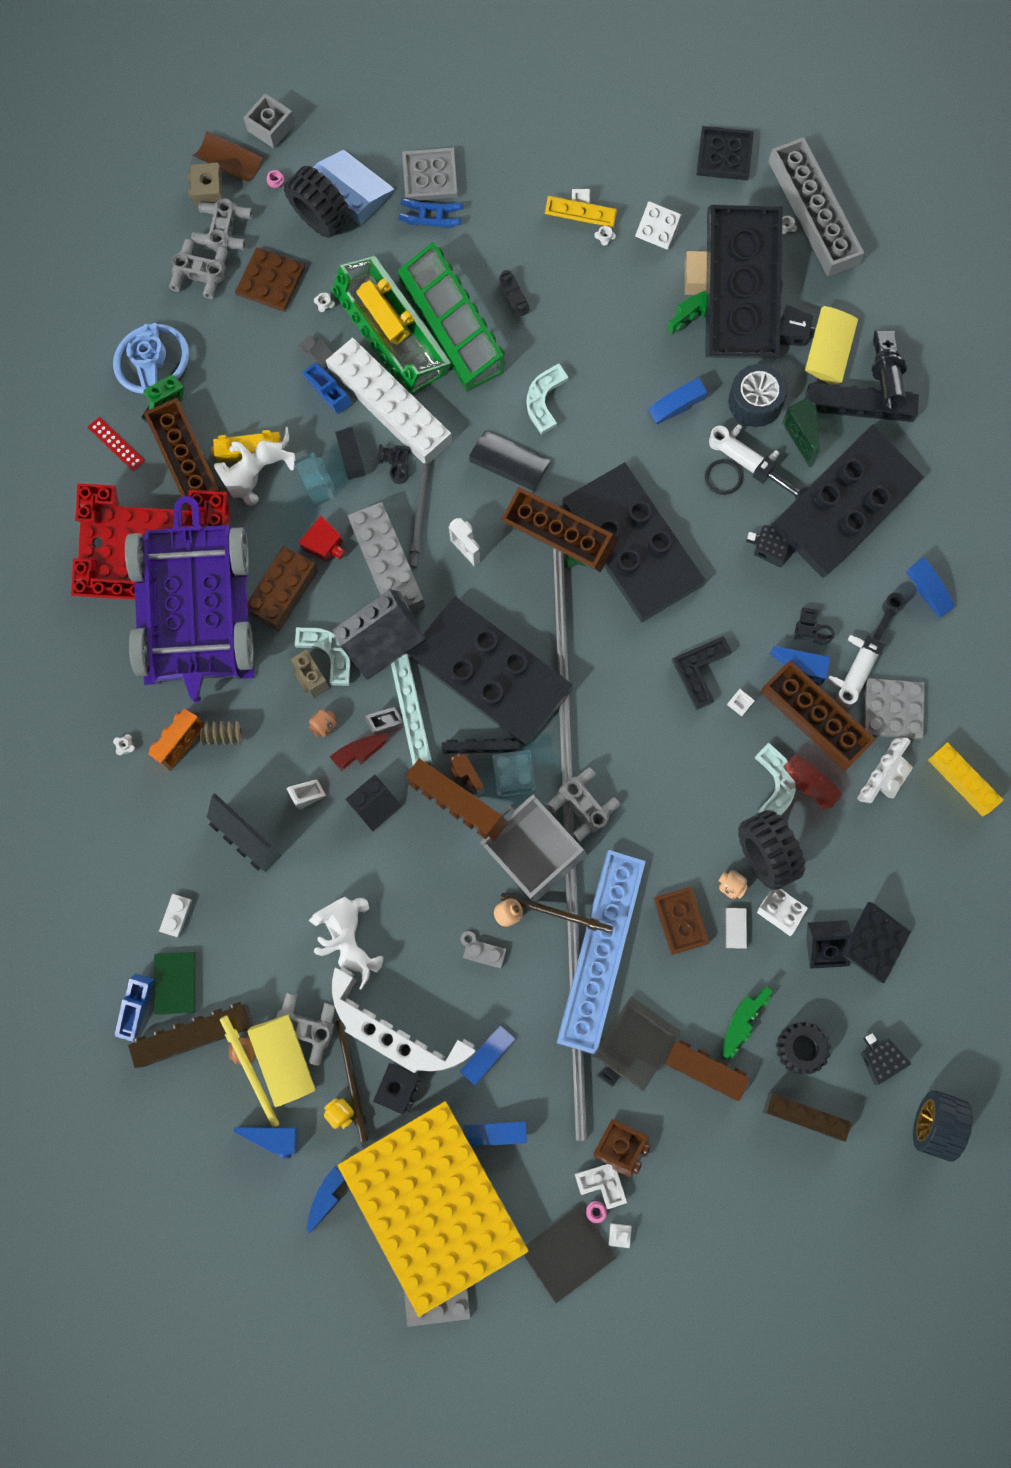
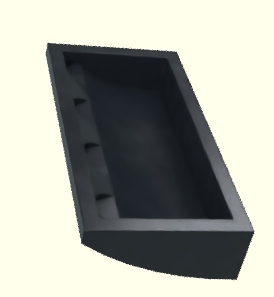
(509, 460)

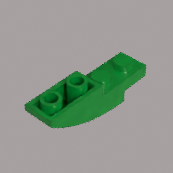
(688, 311)
(738, 1027)

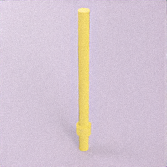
(232, 1036)

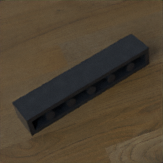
(859, 402)

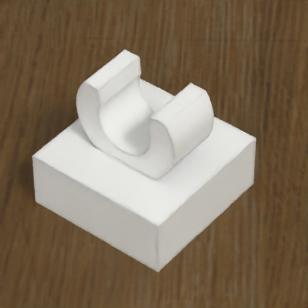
(619, 1235)

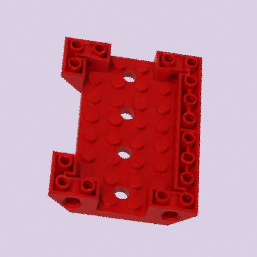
(103, 570)

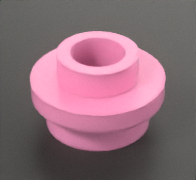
(275, 175)
(603, 1212)

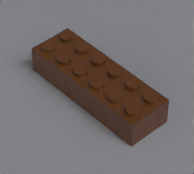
(180, 448)
(560, 529)
(817, 715)

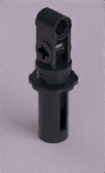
(889, 369)

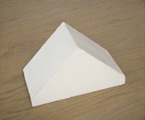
(306, 793)

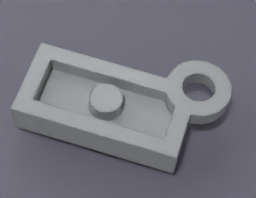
(482, 952)

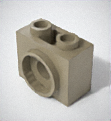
(205, 183)
(309, 674)

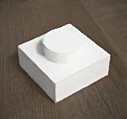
(581, 195)
(740, 702)

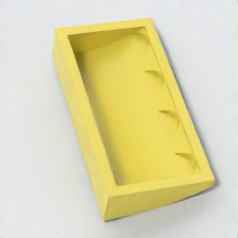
(831, 345)
(281, 1060)

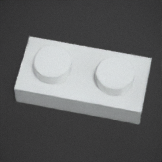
(175, 915)

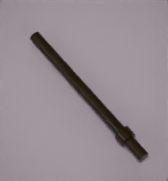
(592, 923)
(359, 1119)

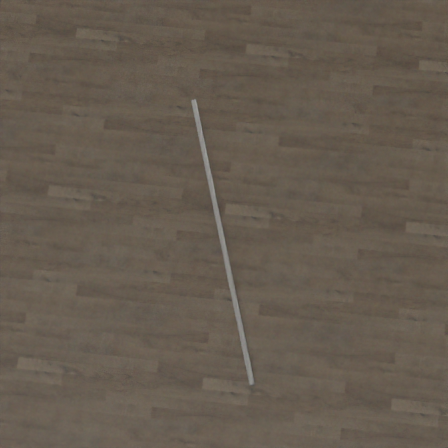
(568, 815)

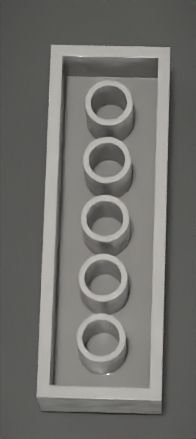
(385, 554)

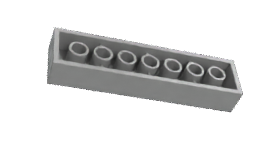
(816, 207)

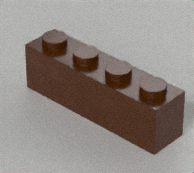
(707, 1071)

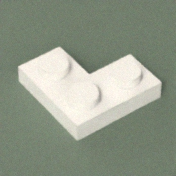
(602, 1178)

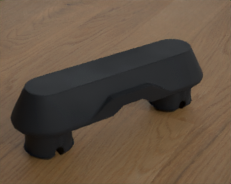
(513, 293)

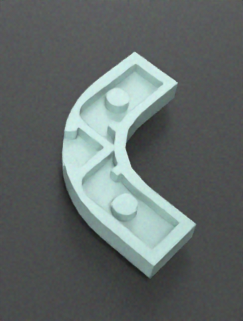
(537, 394)
(328, 643)
(784, 784)

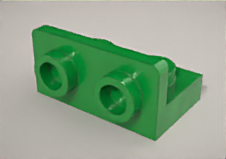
(164, 391)

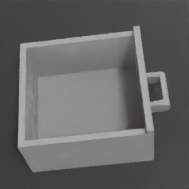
(534, 848)

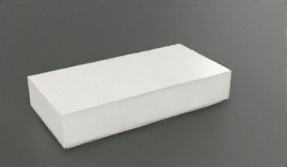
(736, 928)

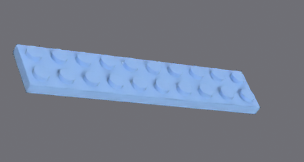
(601, 953)

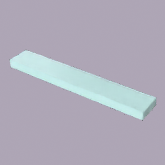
(410, 710)

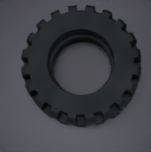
(317, 201)
(771, 849)

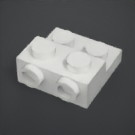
(462, 537)

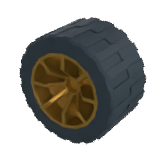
(942, 1125)

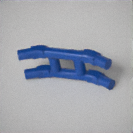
(422, 207)

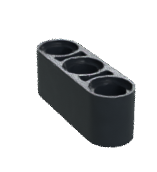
(350, 453)

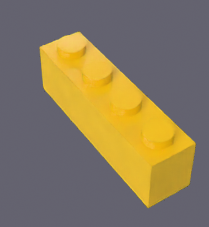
(965, 779)

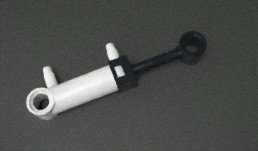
(759, 466)
(867, 656)

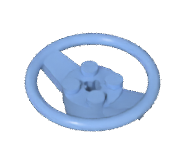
(148, 355)

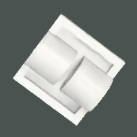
(658, 225)
(782, 910)

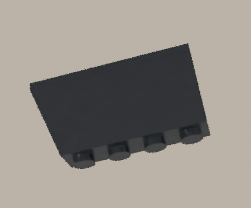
(379, 633)
(241, 834)

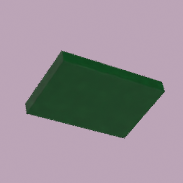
(174, 983)

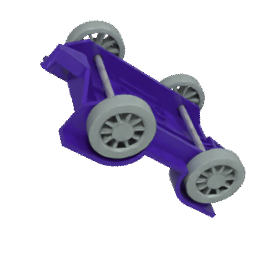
(190, 603)

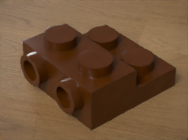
(464, 771)
(622, 1148)

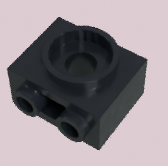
(408, 1082)

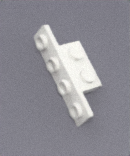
(889, 773)

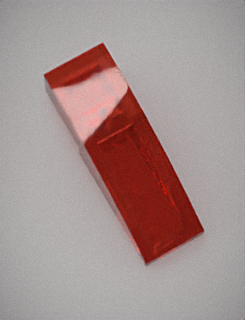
(358, 750)
(812, 781)

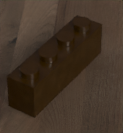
(807, 1117)

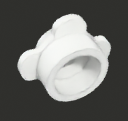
(788, 220)
(605, 230)
(324, 297)
(128, 748)

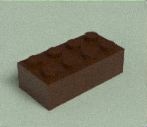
(281, 588)

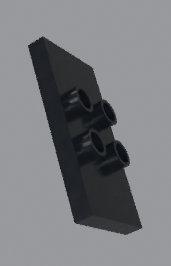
(743, 281)
(847, 501)
(648, 557)
(491, 671)

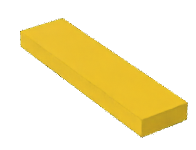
(580, 211)

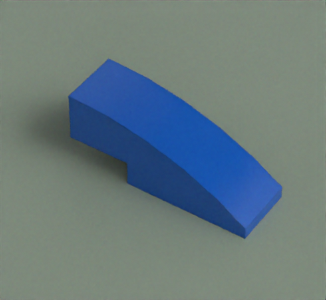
(327, 388)
(678, 401)
(930, 587)
(133, 1007)
(487, 1055)
(496, 1133)
(325, 1198)

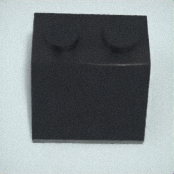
(373, 802)
(826, 943)

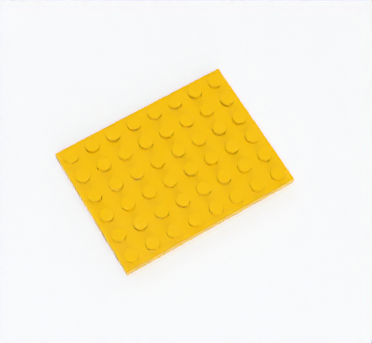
(432, 1208)

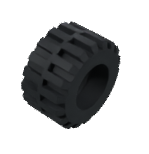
(819, 1041)

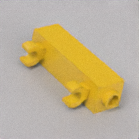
(383, 312)
(222, 446)

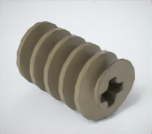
(221, 733)

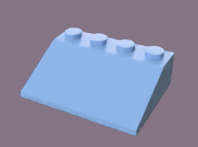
(357, 184)

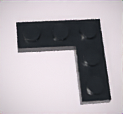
(688, 669)

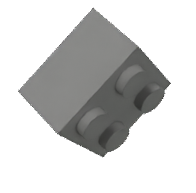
(269, 120)

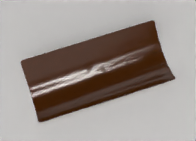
(229, 156)

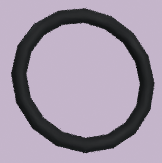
(726, 462)

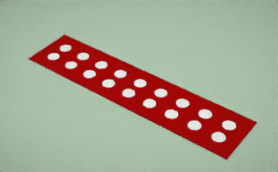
(116, 443)

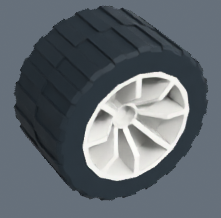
(757, 395)

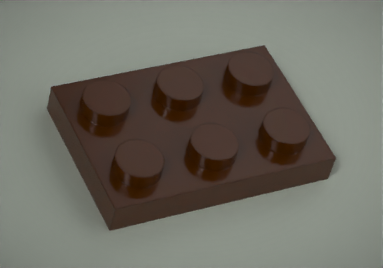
(681, 921)

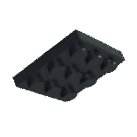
(725, 153)
(875, 942)

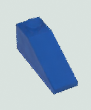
(811, 664)
(275, 1139)

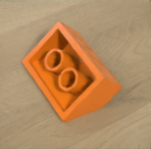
(176, 739)

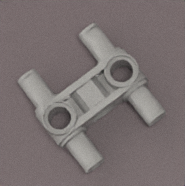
(222, 225)
(198, 269)
(583, 805)
(307, 1029)

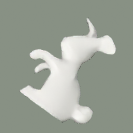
(243, 476)
(342, 924)

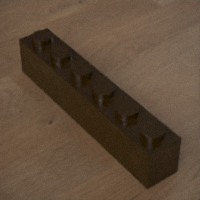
(188, 1036)

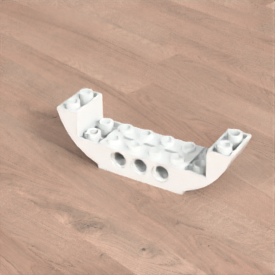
(359, 1021)

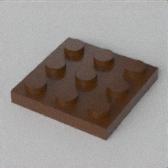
(270, 279)

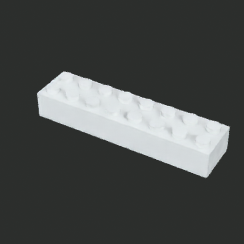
(389, 401)

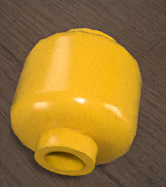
(338, 1113)

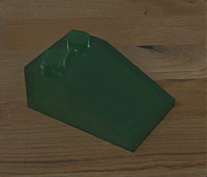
(802, 427)

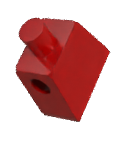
(323, 541)

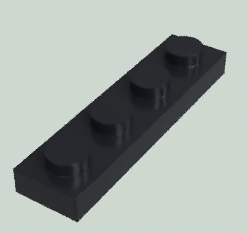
(471, 746)

